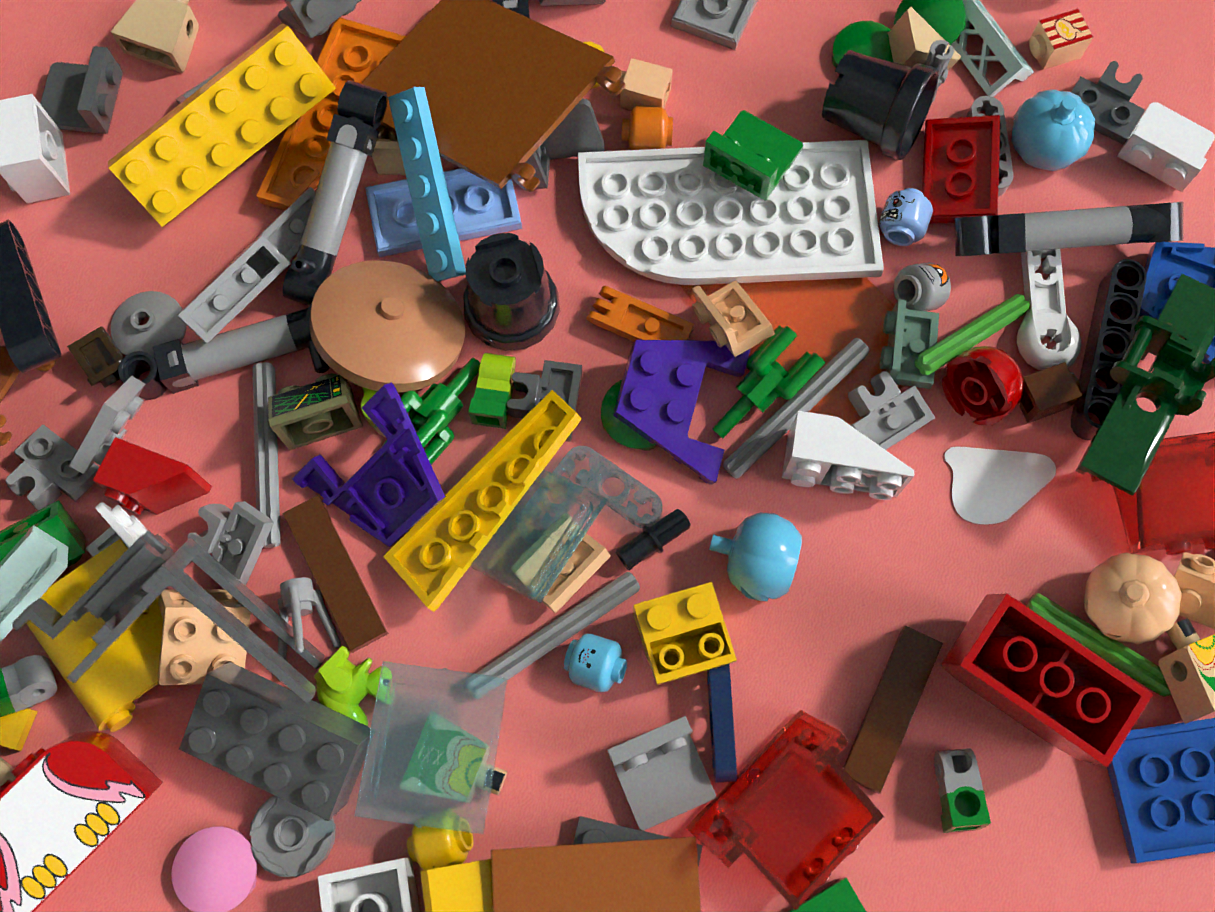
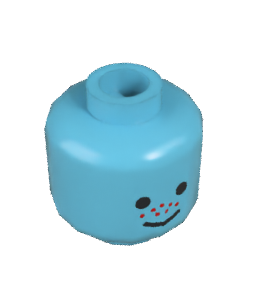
(595, 662)

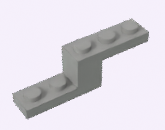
(249, 271)

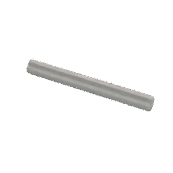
(804, 401)
(266, 450)
(563, 627)

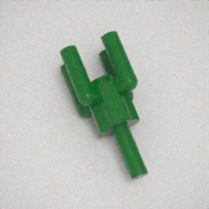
(769, 379)
(437, 409)

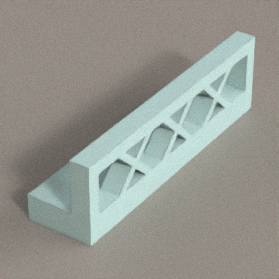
(997, 41)
(28, 574)

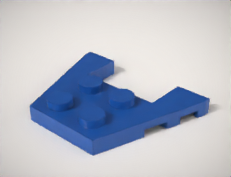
(1163, 268)

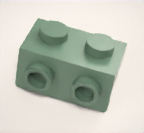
(909, 336)

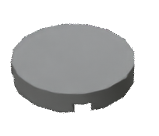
(290, 838)

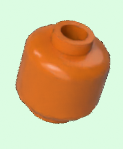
(647, 128)

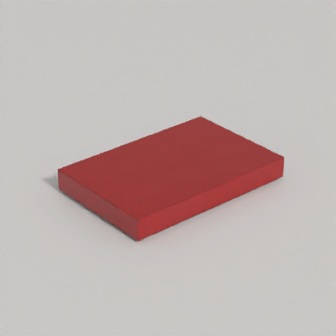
(961, 167)

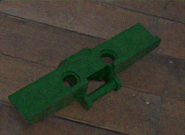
(1174, 383)

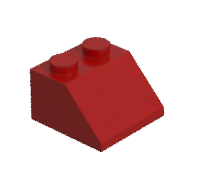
(147, 479)

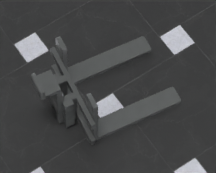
(142, 576)

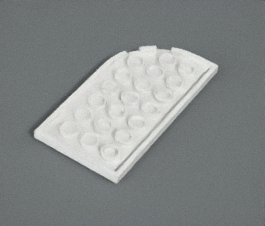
(693, 227)

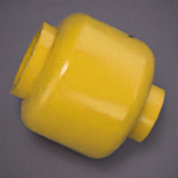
(438, 846)

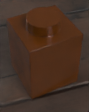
(1049, 392)

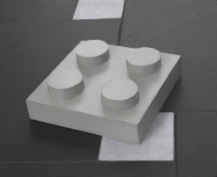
(109, 424)

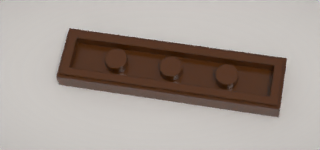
(335, 574)
(891, 709)

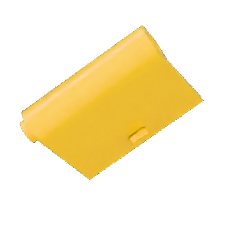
(125, 668)

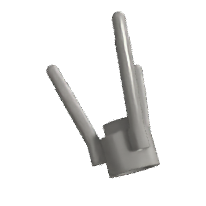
(297, 601)

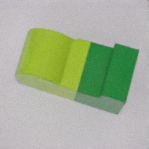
(493, 391)

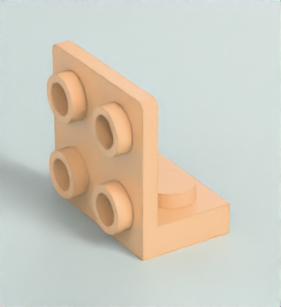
(193, 642)

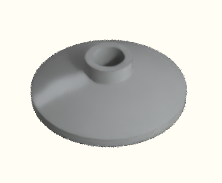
(161, 328)

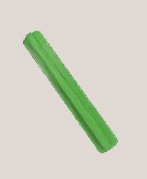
(971, 334)
(1103, 646)

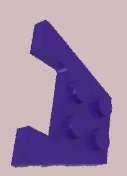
(662, 394)
(392, 486)

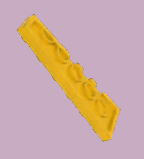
(458, 528)

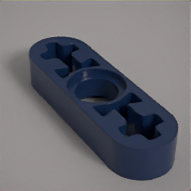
(721, 724)

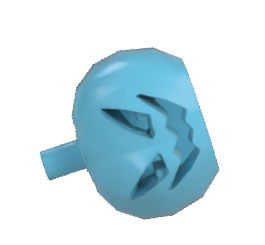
(1052, 129)
(761, 555)

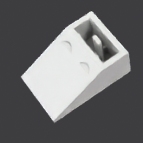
(837, 455)

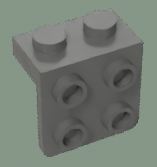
(314, 16)
(83, 95)
(573, 135)

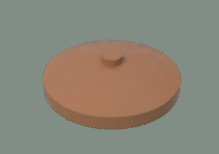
(386, 325)

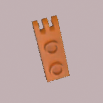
(636, 319)

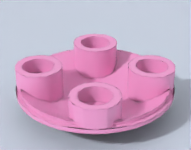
(214, 870)

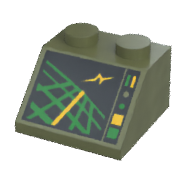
(313, 411)

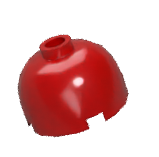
(983, 384)

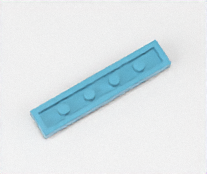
(427, 184)

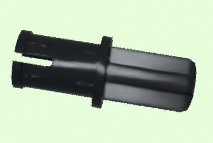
(653, 539)

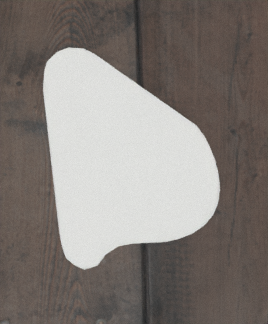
(995, 483)

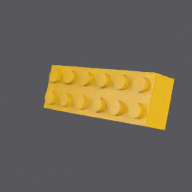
(221, 125)

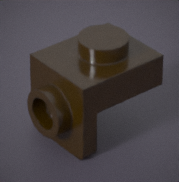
(98, 357)

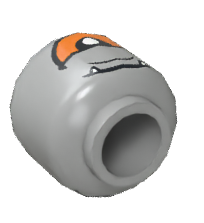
(922, 286)

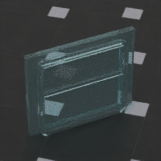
(539, 535)
(432, 747)

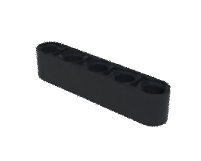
(22, 308)
(1112, 332)

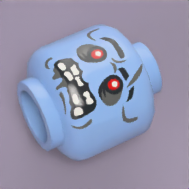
(905, 217)

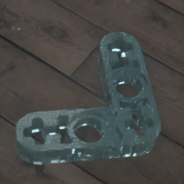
(600, 471)

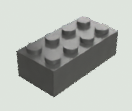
(276, 740)

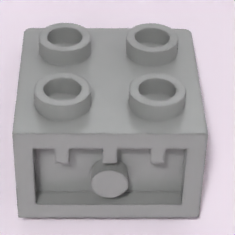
(661, 773)

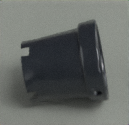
(881, 101)
(509, 293)

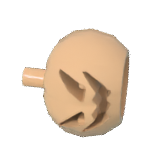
(1132, 598)

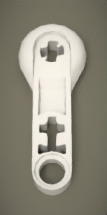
(1046, 313)

